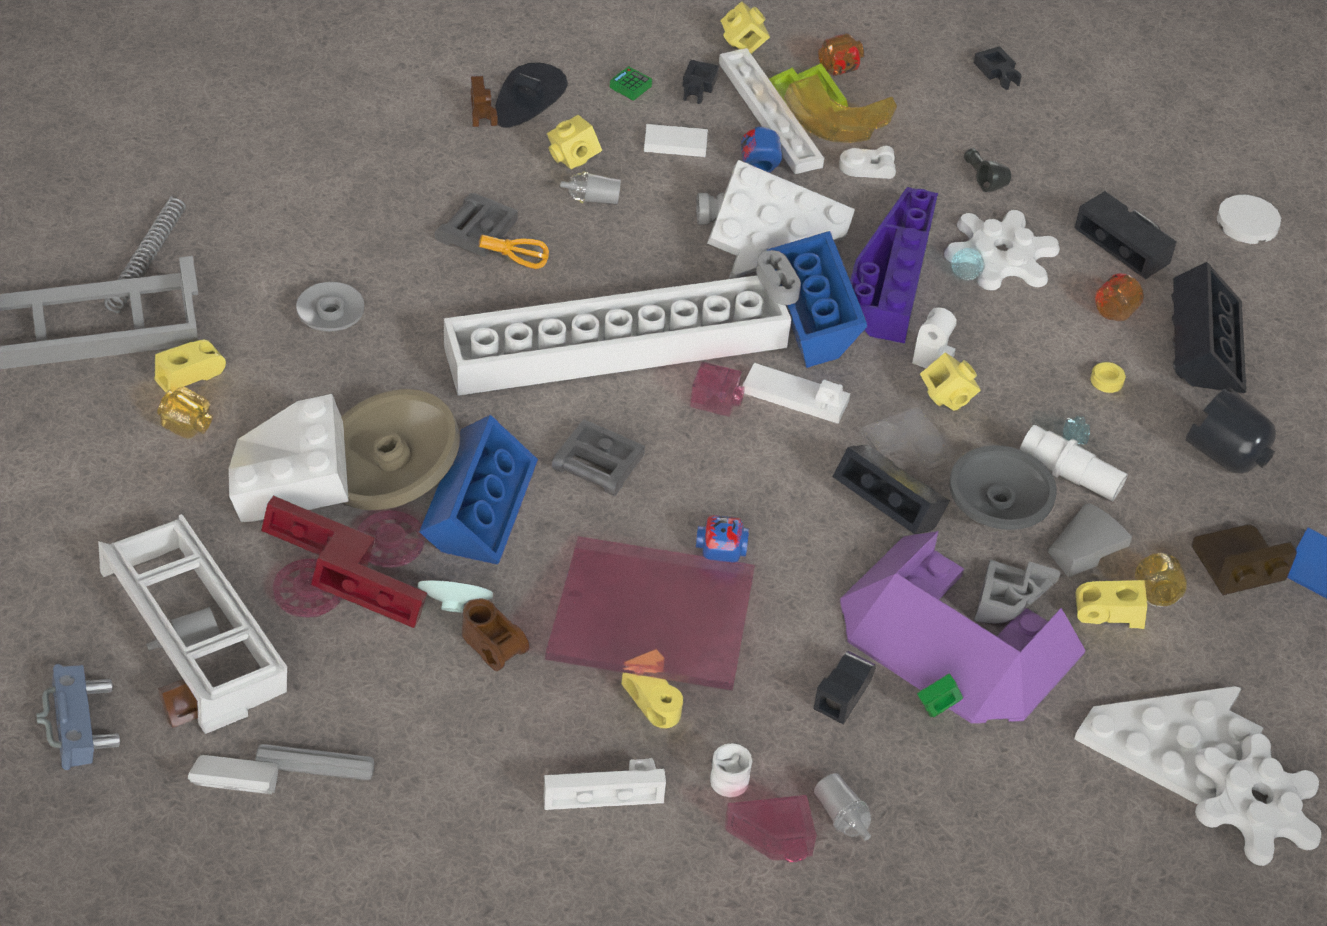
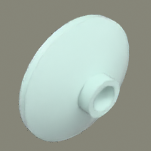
(453, 594)

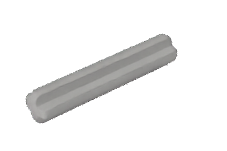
(317, 762)

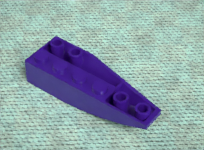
(891, 265)

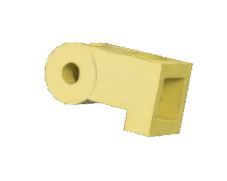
(187, 364)
(1112, 602)
(655, 698)

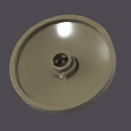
(397, 447)

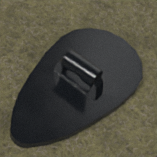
(528, 93)

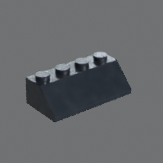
(1208, 331)

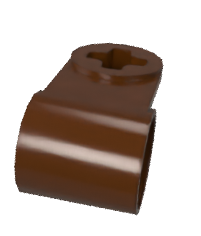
(492, 633)

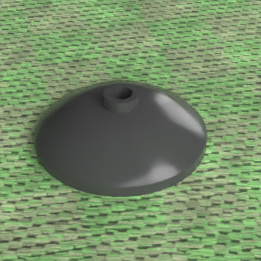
(1002, 487)

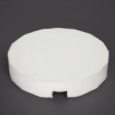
(1248, 219)

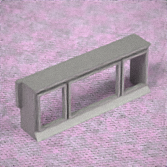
(105, 344)

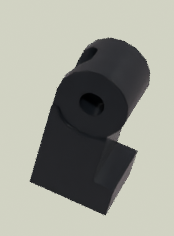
(844, 686)

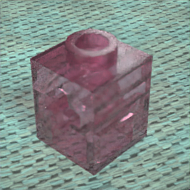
(717, 389)

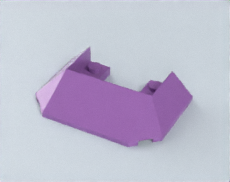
(906, 628)

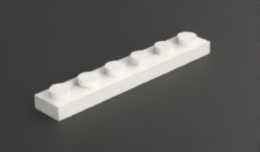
(771, 110)

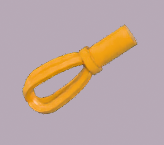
(507, 246)

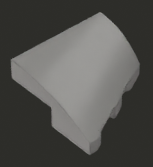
(1088, 539)
(1011, 590)

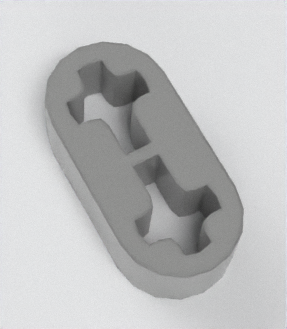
(771, 279)

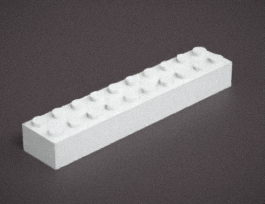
(613, 334)

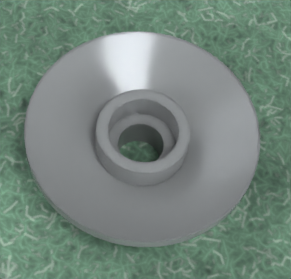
(330, 306)

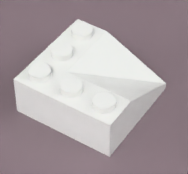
(293, 458)

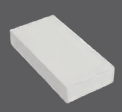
(675, 140)

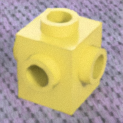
(745, 27)
(573, 142)
(950, 382)

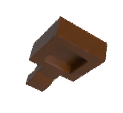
(481, 102)

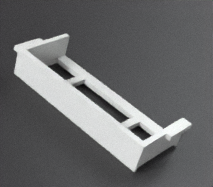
(229, 700)

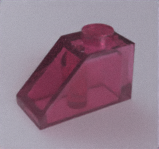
(774, 826)

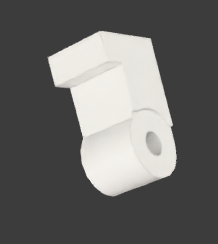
(934, 337)

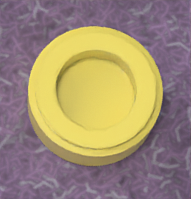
(1107, 377)

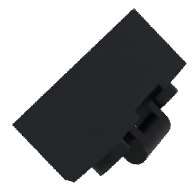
(1125, 234)
(890, 489)

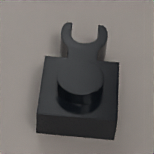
(998, 64)
(699, 78)

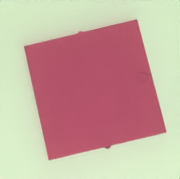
(652, 613)

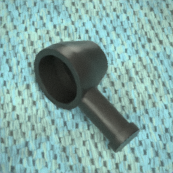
(991, 171)

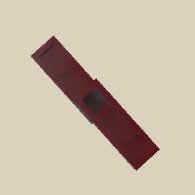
(343, 561)

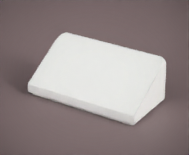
(234, 774)

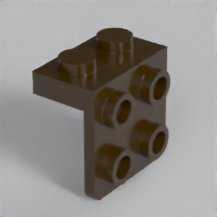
(1242, 559)

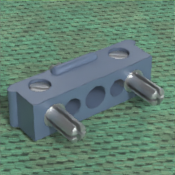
(73, 716)

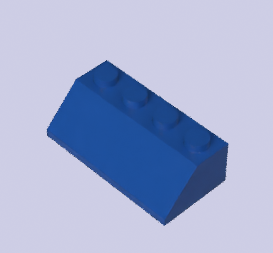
(827, 310)
(480, 493)

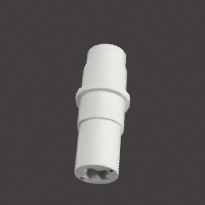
(1073, 462)

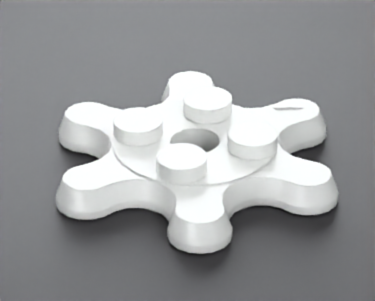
(1017, 260)
(1237, 805)

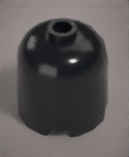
(1234, 433)

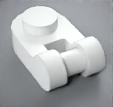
(868, 162)

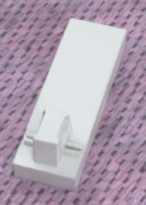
(820, 400)
(637, 786)

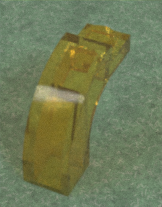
(831, 120)

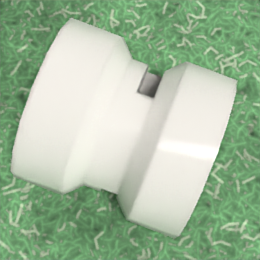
(730, 770)

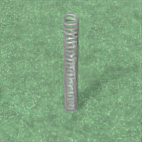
(143, 243)

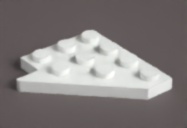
(768, 212)
(1166, 732)

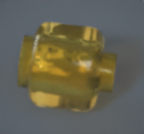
(184, 412)
(1163, 579)

